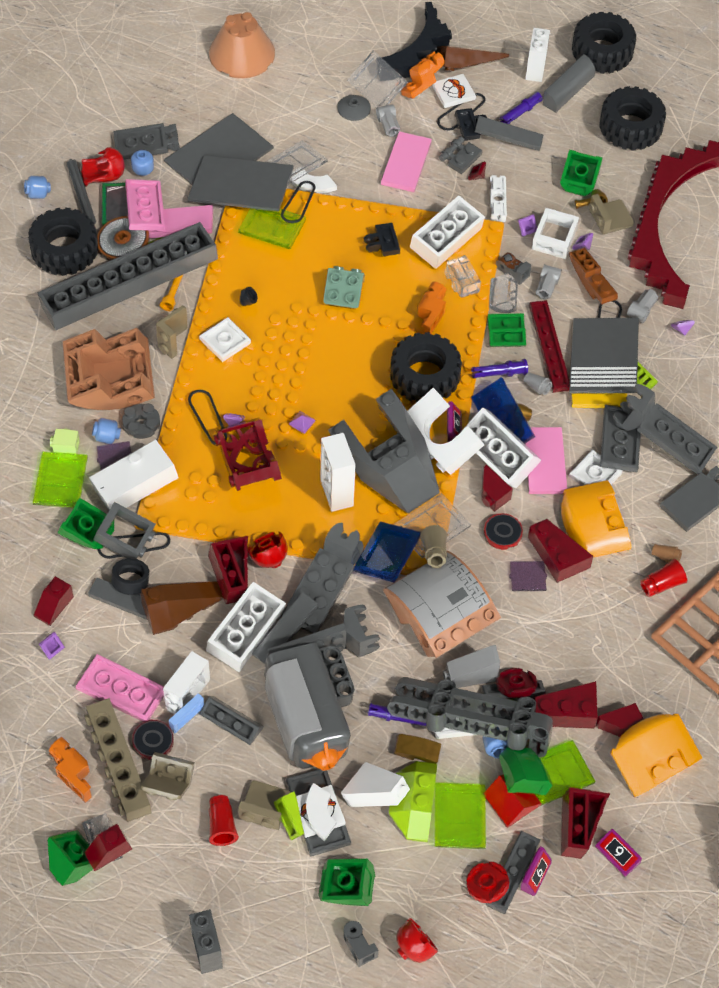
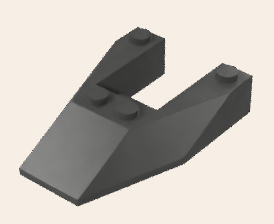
(401, 465)

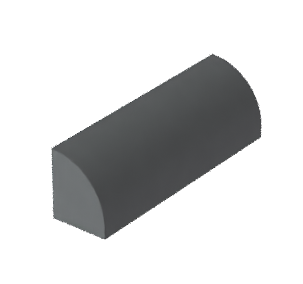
(569, 84)

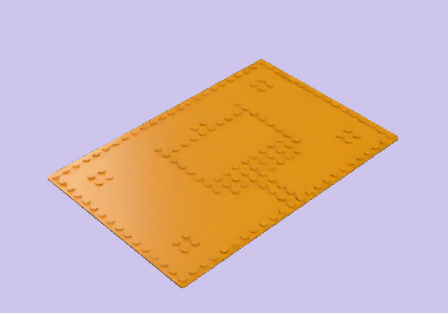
(312, 362)

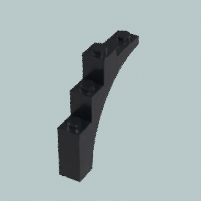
(433, 35)

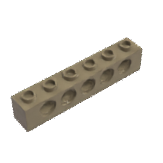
(104, 713)

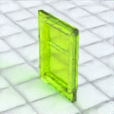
(271, 228)
(60, 479)
(565, 770)
(460, 816)

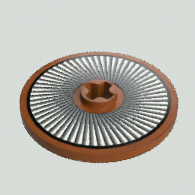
(114, 230)

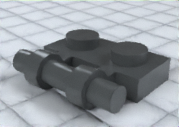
(464, 158)

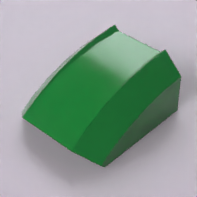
(580, 173)
(83, 524)
(524, 772)
(347, 882)

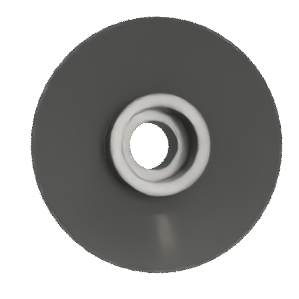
(354, 107)

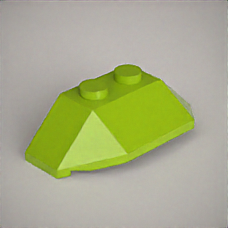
(415, 809)

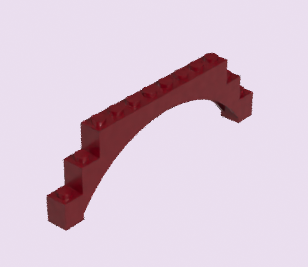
(647, 247)

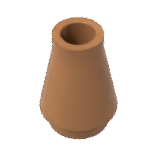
(667, 553)

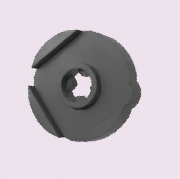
(137, 412)

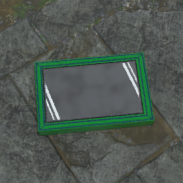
(113, 201)

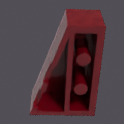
(558, 550)
(230, 567)
(570, 707)
(580, 819)

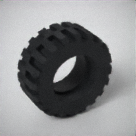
(606, 28)
(630, 133)
(63, 224)
(425, 349)

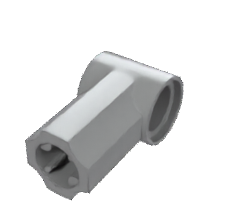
(387, 117)
(548, 279)
(642, 307)

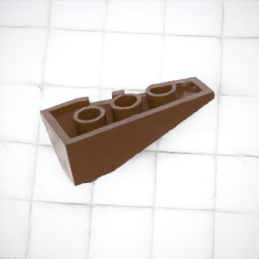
(463, 57)
(173, 603)

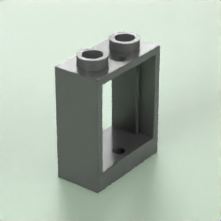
(117, 545)
(206, 941)

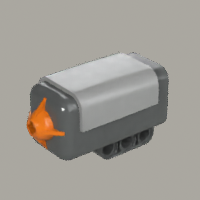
(310, 703)

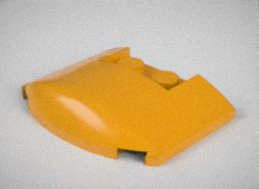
(594, 519)
(654, 752)

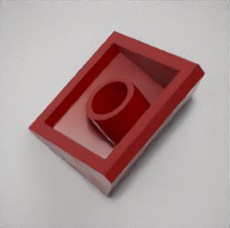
(510, 806)

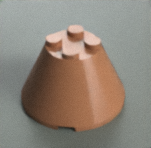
(241, 47)

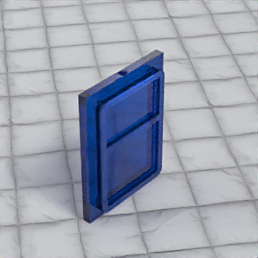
(387, 552)

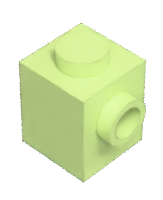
(65, 441)

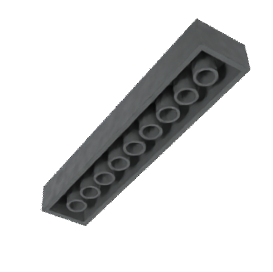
(127, 276)

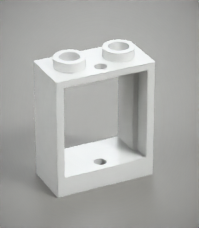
(537, 54)
(559, 248)
(186, 682)

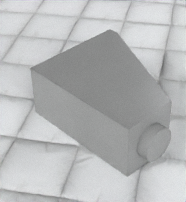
(474, 668)

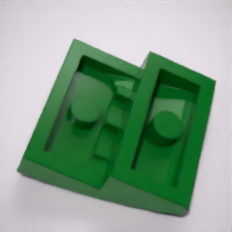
(506, 330)

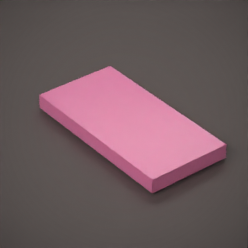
(406, 161)
(144, 205)
(181, 218)
(550, 473)
(125, 688)

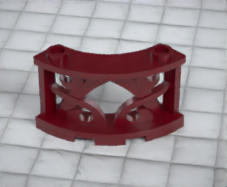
(244, 474)

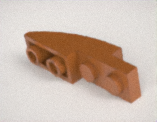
(591, 277)

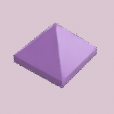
(527, 225)
(583, 242)
(683, 326)
(233, 419)
(302, 422)
(51, 645)

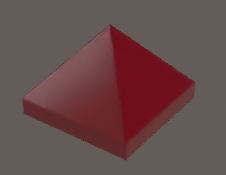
(477, 171)

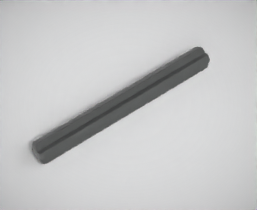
(80, 189)

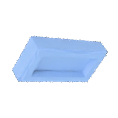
(186, 713)

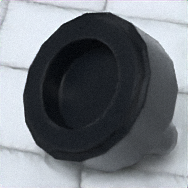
(248, 296)

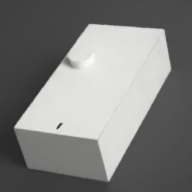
(447, 232)
(502, 448)
(337, 472)
(134, 476)
(245, 627)

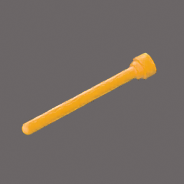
(168, 302)

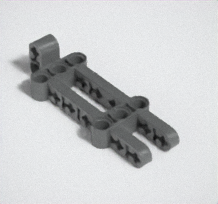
(445, 703)

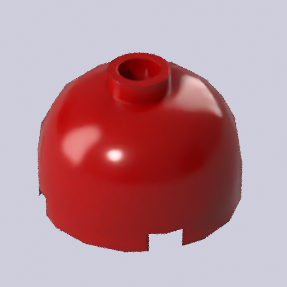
(269, 550)
(414, 942)

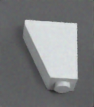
(375, 787)

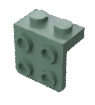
(343, 287)

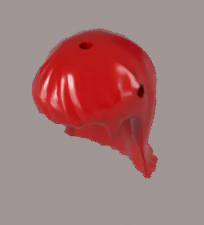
(104, 168)

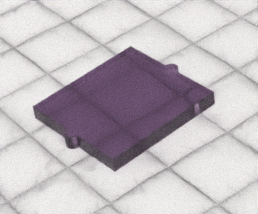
(112, 453)
(528, 576)

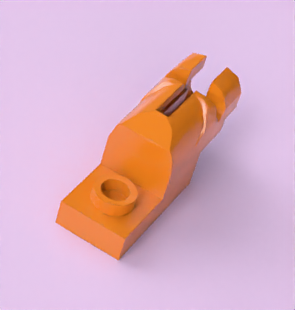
(423, 75)
(432, 306)
(71, 768)

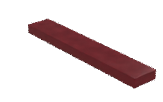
(549, 346)

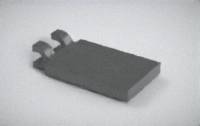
(149, 138)
(694, 500)

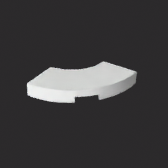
(323, 184)
(318, 812)

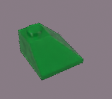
(68, 857)

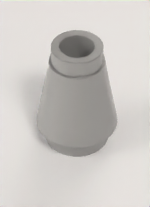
(539, 383)

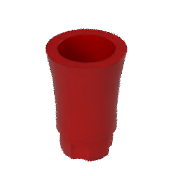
(664, 578)
(221, 822)

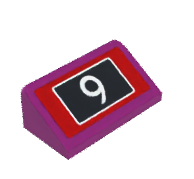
(454, 421)
(619, 852)
(536, 872)

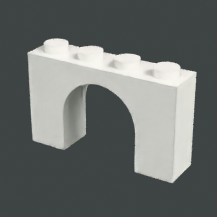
(451, 454)

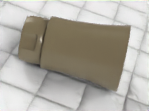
(434, 544)

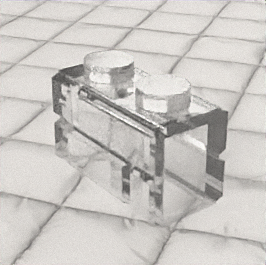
(462, 276)

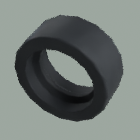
(126, 586)

